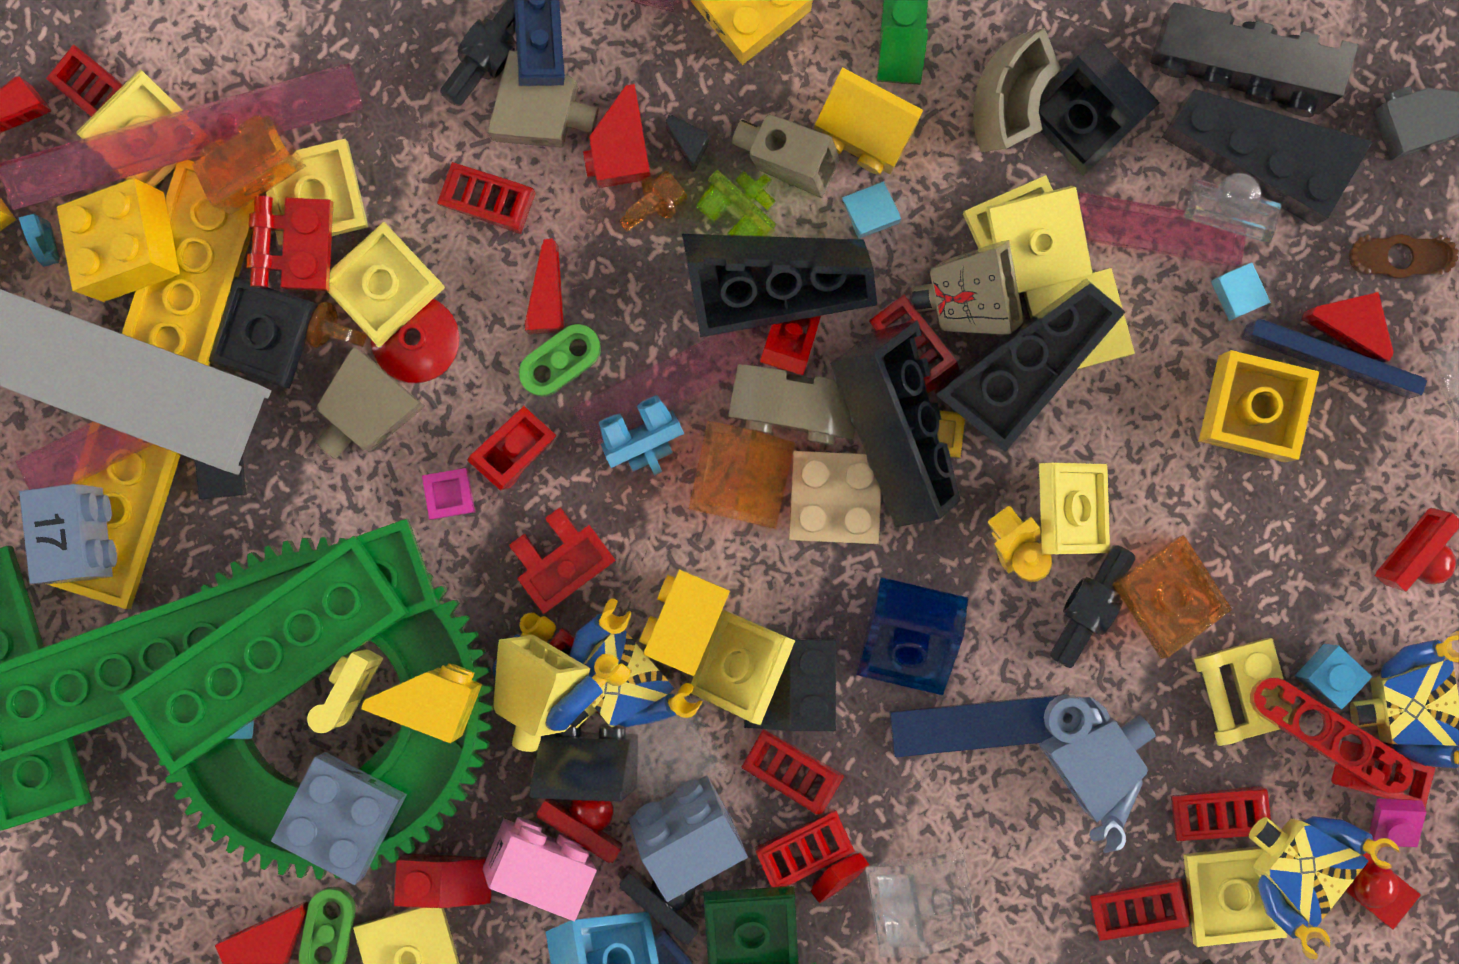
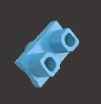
(644, 443)

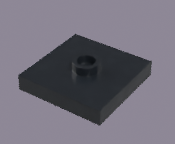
(262, 333)

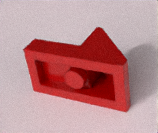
(790, 344)
(512, 449)

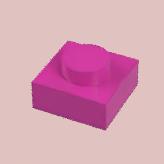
(448, 494)
(1398, 821)

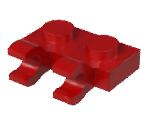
(564, 569)

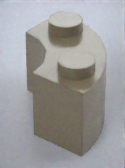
(1012, 90)
(789, 401)

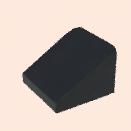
(689, 140)

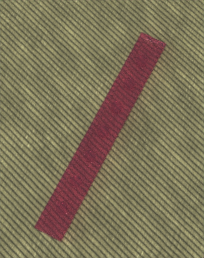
(175, 136)

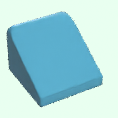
(871, 210)
(1240, 291)

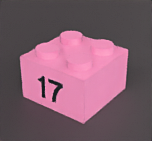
(539, 868)

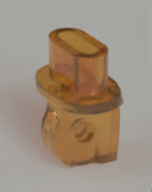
(659, 195)
(324, 324)

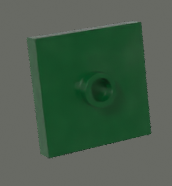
(751, 926)

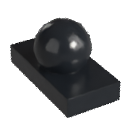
(666, 913)

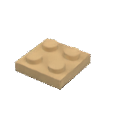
(834, 498)

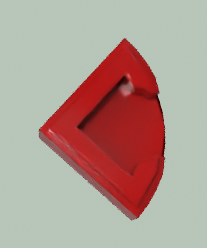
(838, 876)

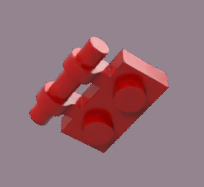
(305, 243)

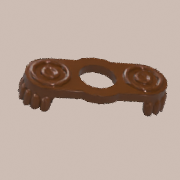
(1428, 255)

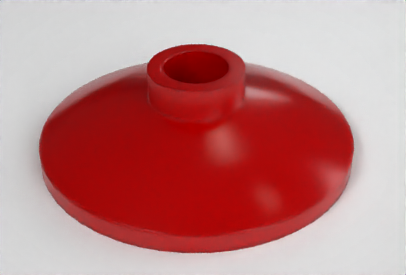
(430, 355)

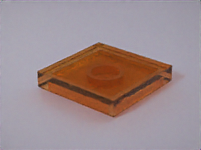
(1172, 597)

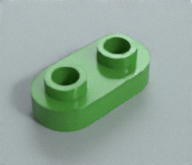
(559, 359)
(326, 930)

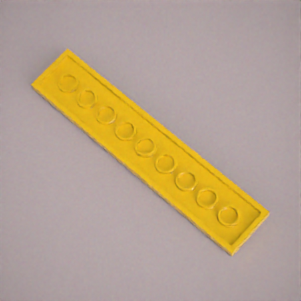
(184, 320)

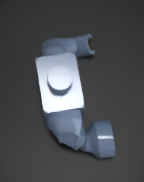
(1097, 761)

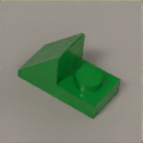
(902, 41)

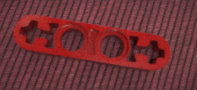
(1328, 739)

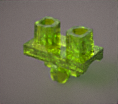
(725, 194)

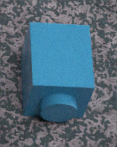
(1333, 676)

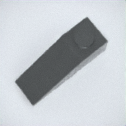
(1417, 119)

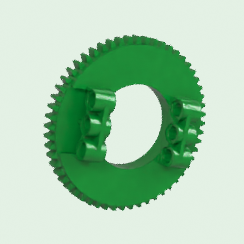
(250, 797)

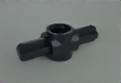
(481, 54)
(1092, 606)

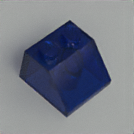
(913, 636)

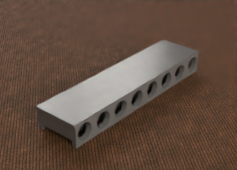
(126, 383)

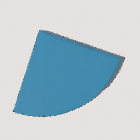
(40, 239)

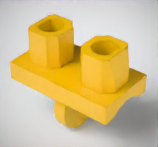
(1019, 546)

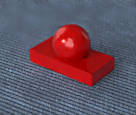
(1422, 553)
(583, 824)
(1382, 893)

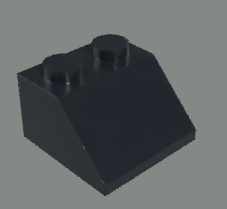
(1093, 106)
(805, 690)
(586, 765)

